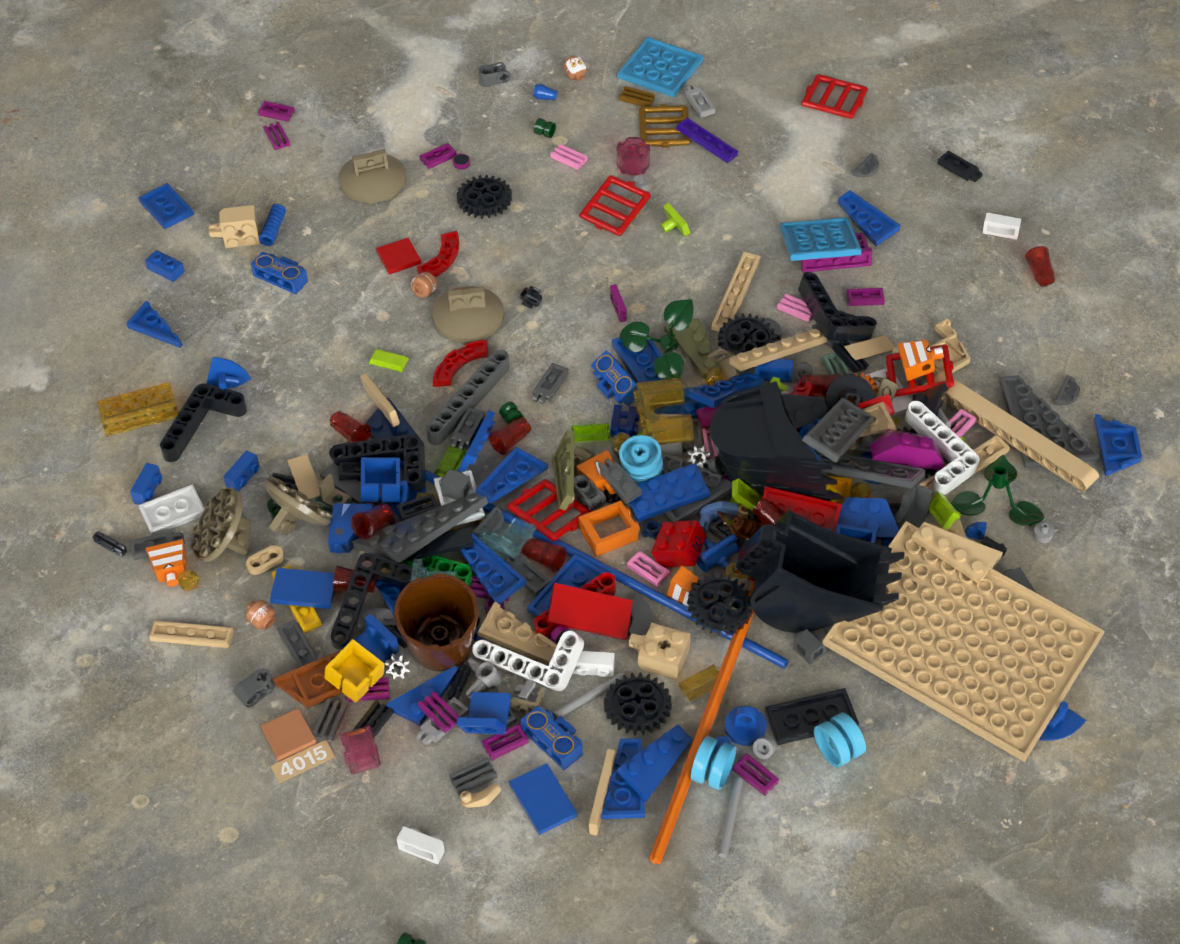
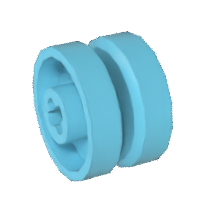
(641, 458)
(839, 740)
(713, 763)

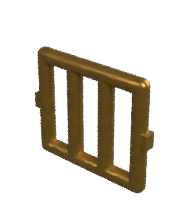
(663, 108)

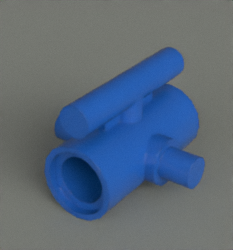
(717, 553)

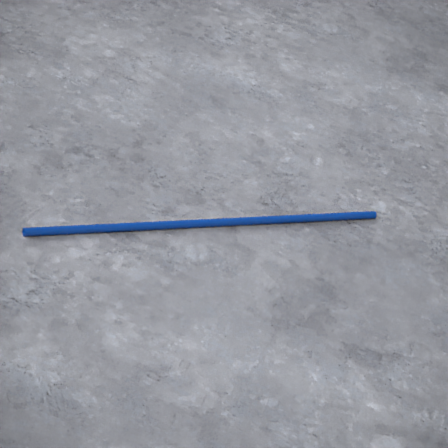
(635, 584)

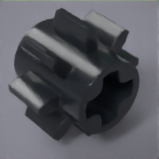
(531, 297)

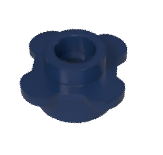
(651, 525)

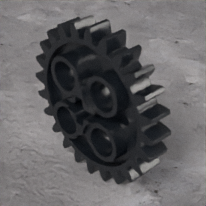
(484, 196)
(734, 331)
(720, 604)
(637, 703)

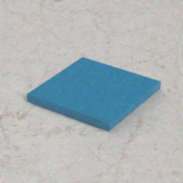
(660, 67)
(820, 239)

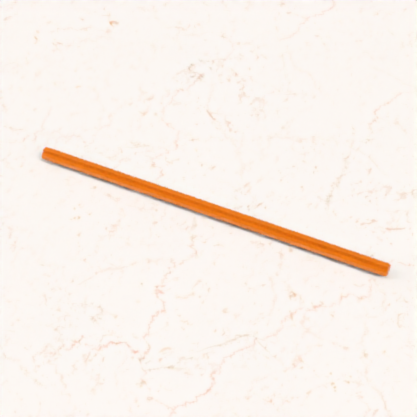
(703, 730)

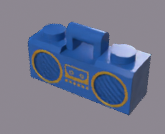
(280, 272)
(611, 371)
(550, 738)

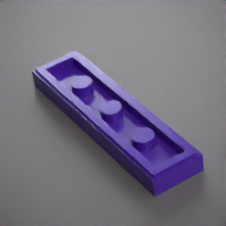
(707, 140)

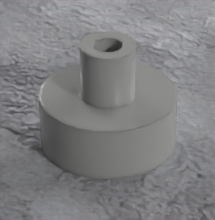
(1043, 532)
(764, 747)

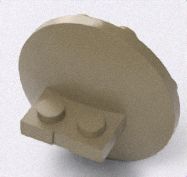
(372, 177)
(468, 314)
(293, 507)
(221, 526)

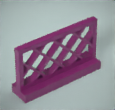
(832, 263)

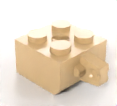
(237, 226)
(661, 650)

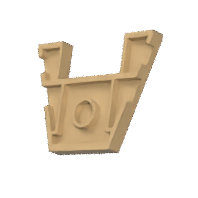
(956, 349)

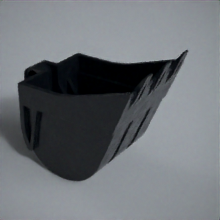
(764, 447)
(814, 575)

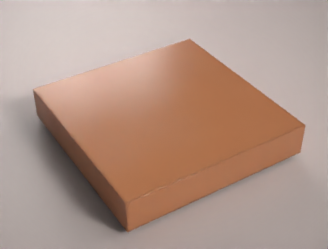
(288, 734)

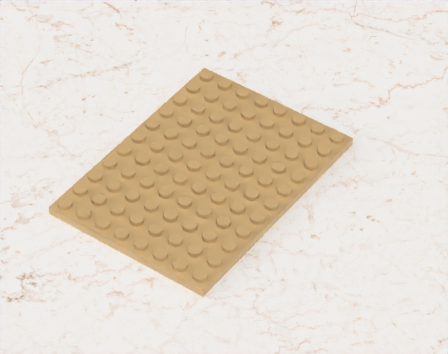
(969, 649)

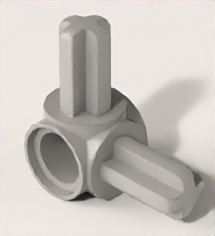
(486, 676)

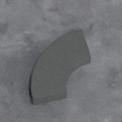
(641, 617)

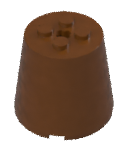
(437, 620)

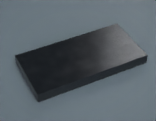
(799, 717)

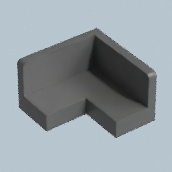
(914, 506)

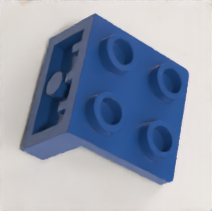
(377, 639)
(486, 713)

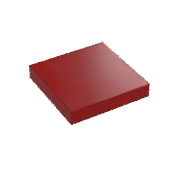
(398, 256)

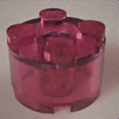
(633, 156)
(360, 750)

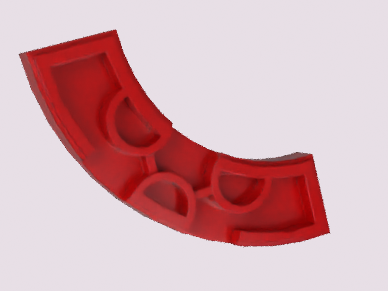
(446, 256)
(456, 359)

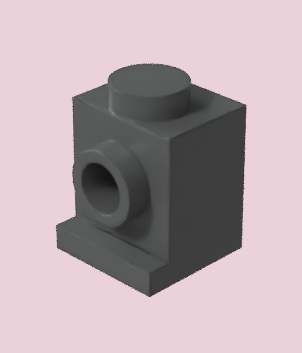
(808, 646)

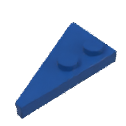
(149, 323)

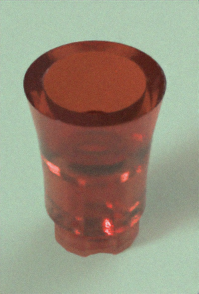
(1040, 264)
(820, 381)
(350, 427)
(509, 435)
(767, 512)
(368, 522)
(545, 554)
(342, 578)

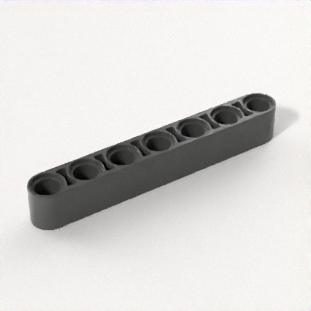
(467, 396)

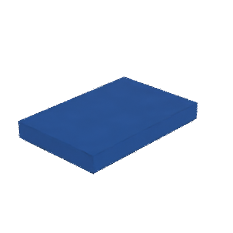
(166, 206)
(302, 588)
(543, 799)

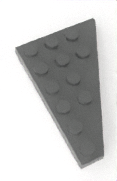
(1039, 416)
(716, 484)
(409, 536)

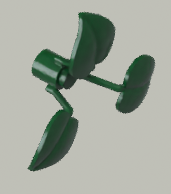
(635, 337)
(1000, 475)

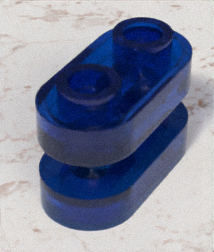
(630, 427)

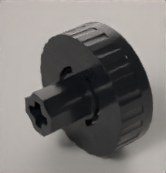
(862, 393)

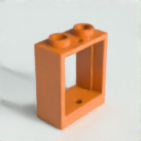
(613, 541)

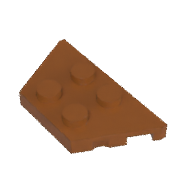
(308, 682)

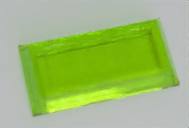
(591, 432)
(450, 460)

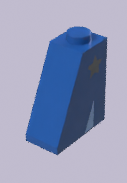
(340, 530)

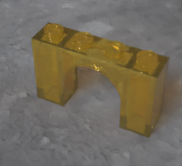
(657, 394)

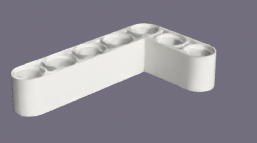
(961, 457)
(530, 666)

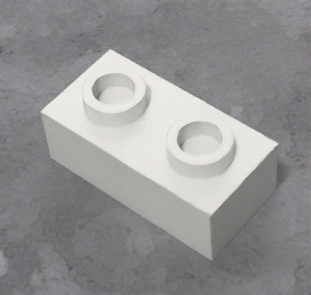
(1001, 225)
(595, 664)
(420, 844)

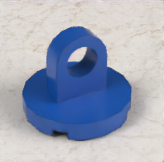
(745, 725)

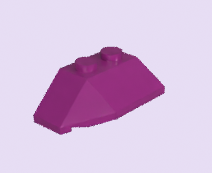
(907, 450)

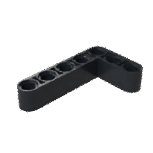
(828, 318)
(202, 399)
(385, 448)
(360, 592)

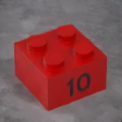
(679, 544)

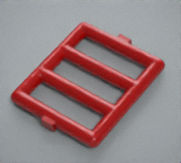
(836, 110)
(599, 224)
(913, 389)
(542, 525)

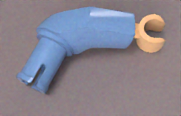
(709, 512)

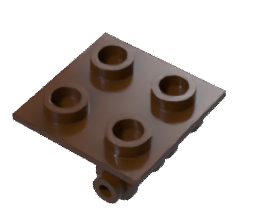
(740, 526)

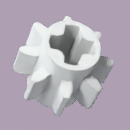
(696, 451)
(395, 671)

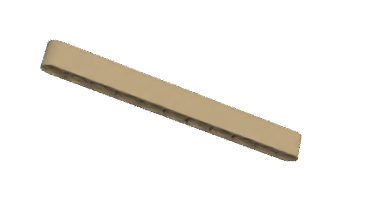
(1019, 435)

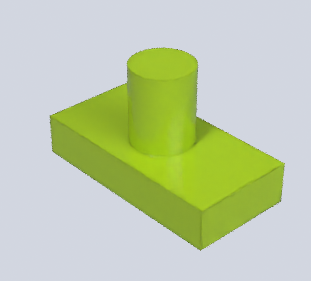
(674, 220)
(744, 495)
(943, 511)

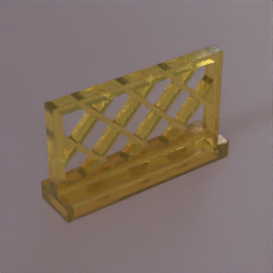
(141, 416)

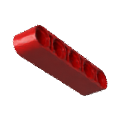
(596, 585)

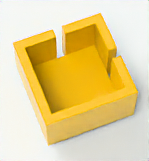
(354, 670)

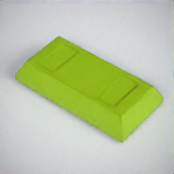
(388, 360)

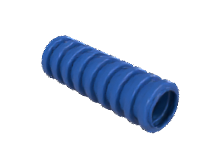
(272, 224)

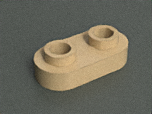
(264, 560)

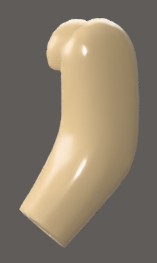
(481, 798)

